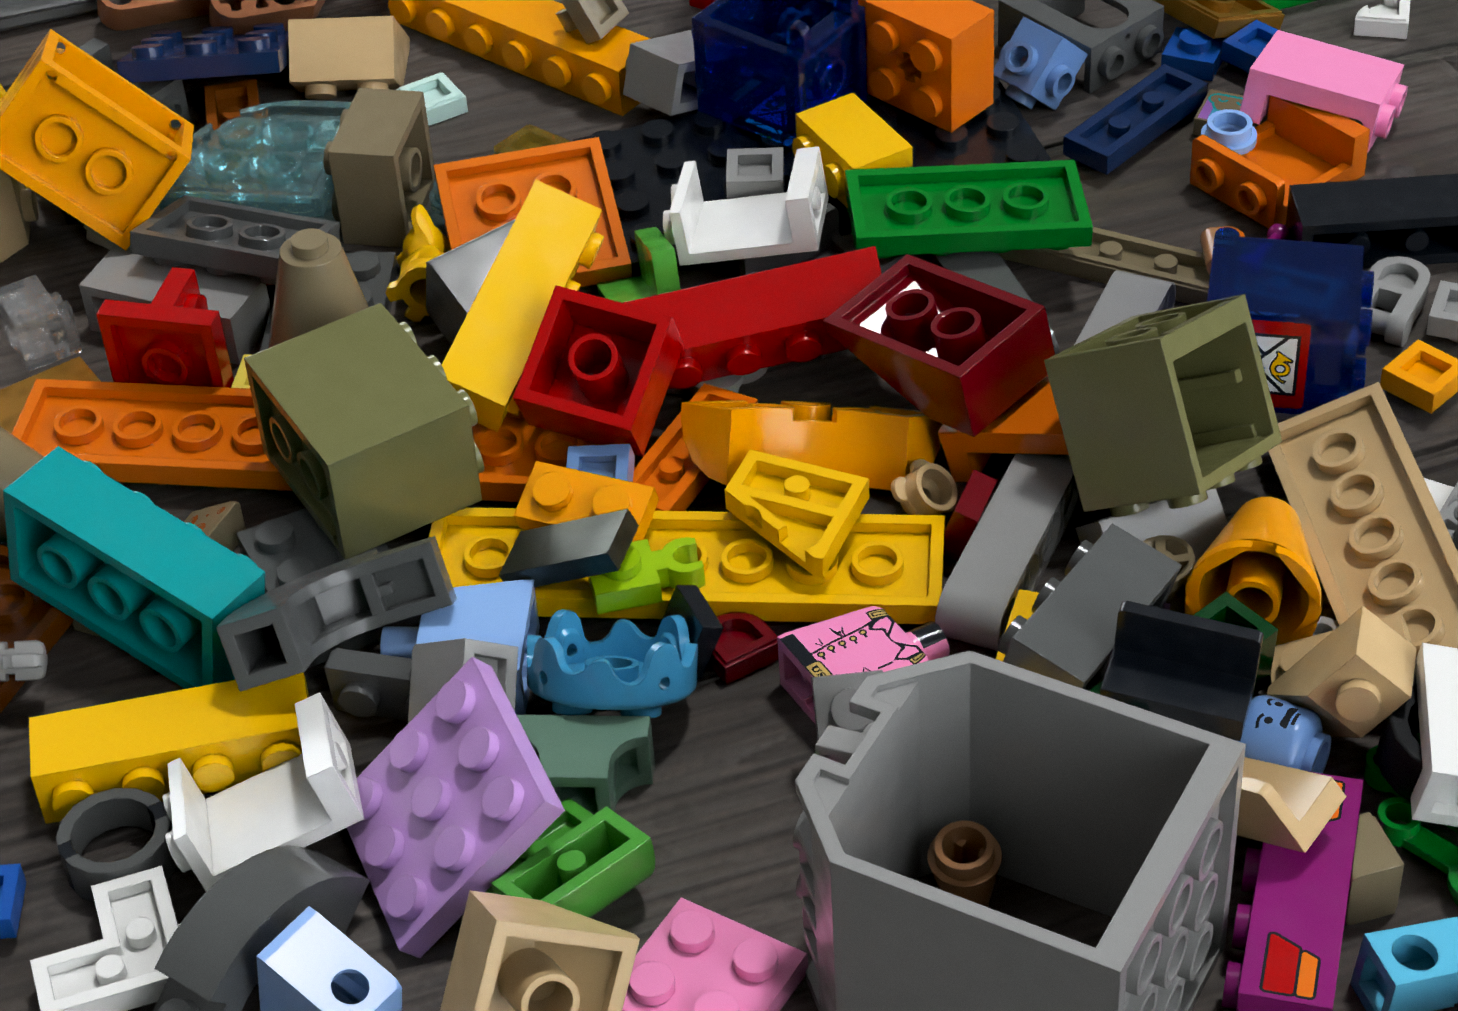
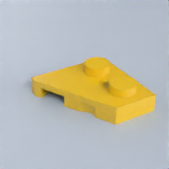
(797, 506)

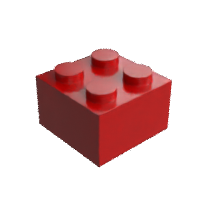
(598, 369)

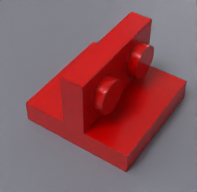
(166, 340)

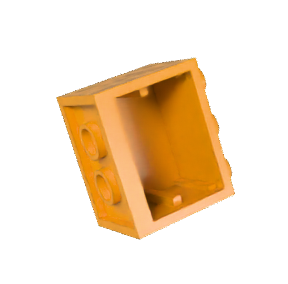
(90, 140)

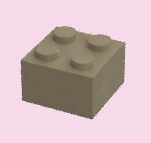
(380, 166)

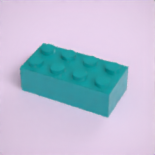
(126, 567)

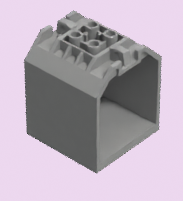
(1085, 807)

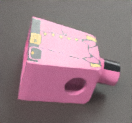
(852, 644)

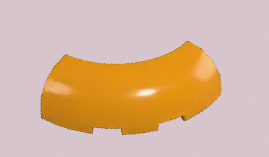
(852, 440)

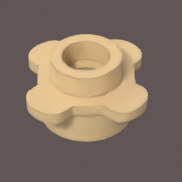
(925, 490)

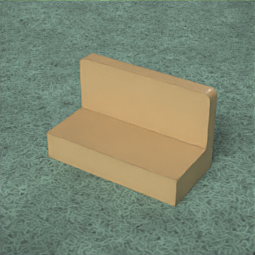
(1285, 804)

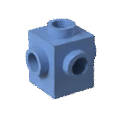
(1038, 65)

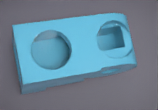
(1409, 967)

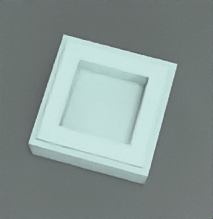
(441, 97)

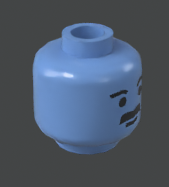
(1285, 735)

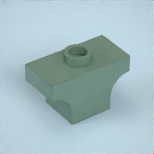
(593, 755)

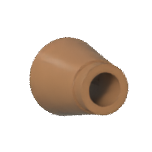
(965, 860)

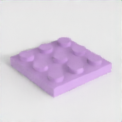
(450, 807)

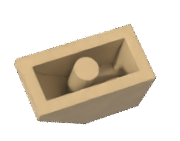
(1352, 676)

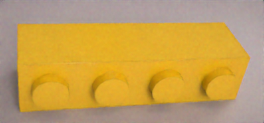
(540, 251)
(128, 742)

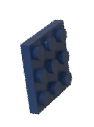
(207, 55)

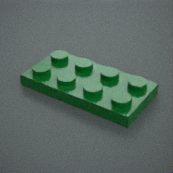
(968, 208)

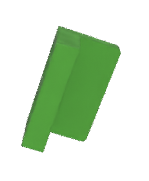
(656, 266)

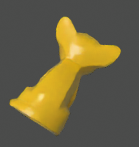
(419, 246)

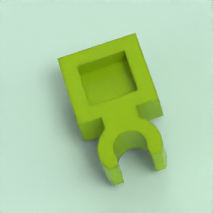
(645, 574)

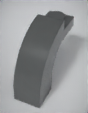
(309, 615)
(217, 943)

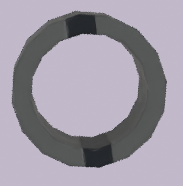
(106, 812)

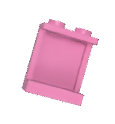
(1327, 80)

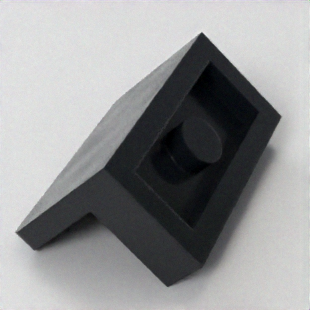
(1184, 667)

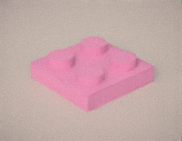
(712, 965)

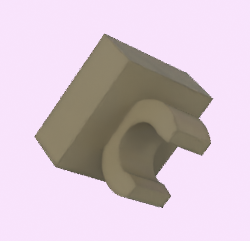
(591, 17)

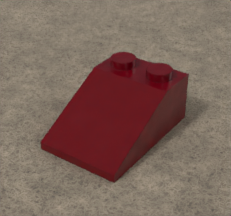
(946, 341)

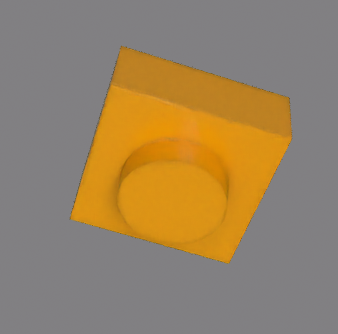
(1422, 376)

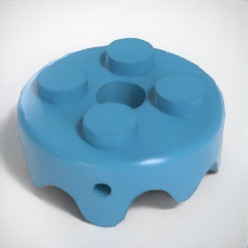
(614, 673)

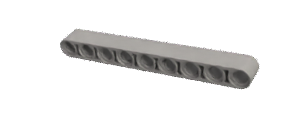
(1030, 502)

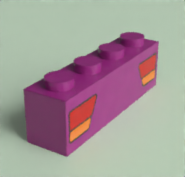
(1295, 918)

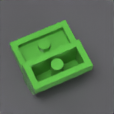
(581, 861)

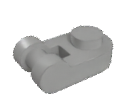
(1399, 288)

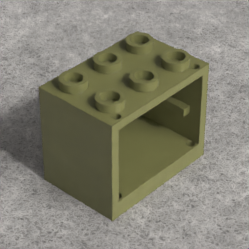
(1164, 406)
(366, 429)

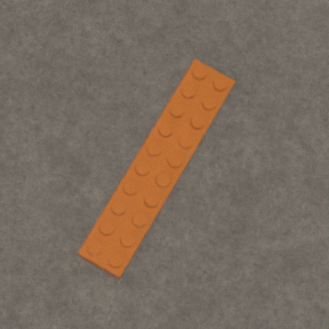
(215, 440)

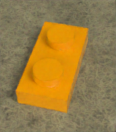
(567, 494)

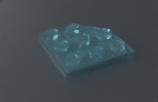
(265, 158)

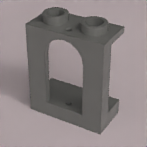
(1108, 49)

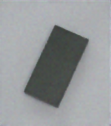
(571, 549)

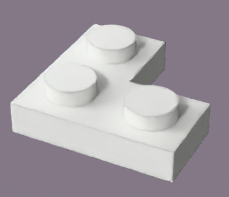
(118, 969)

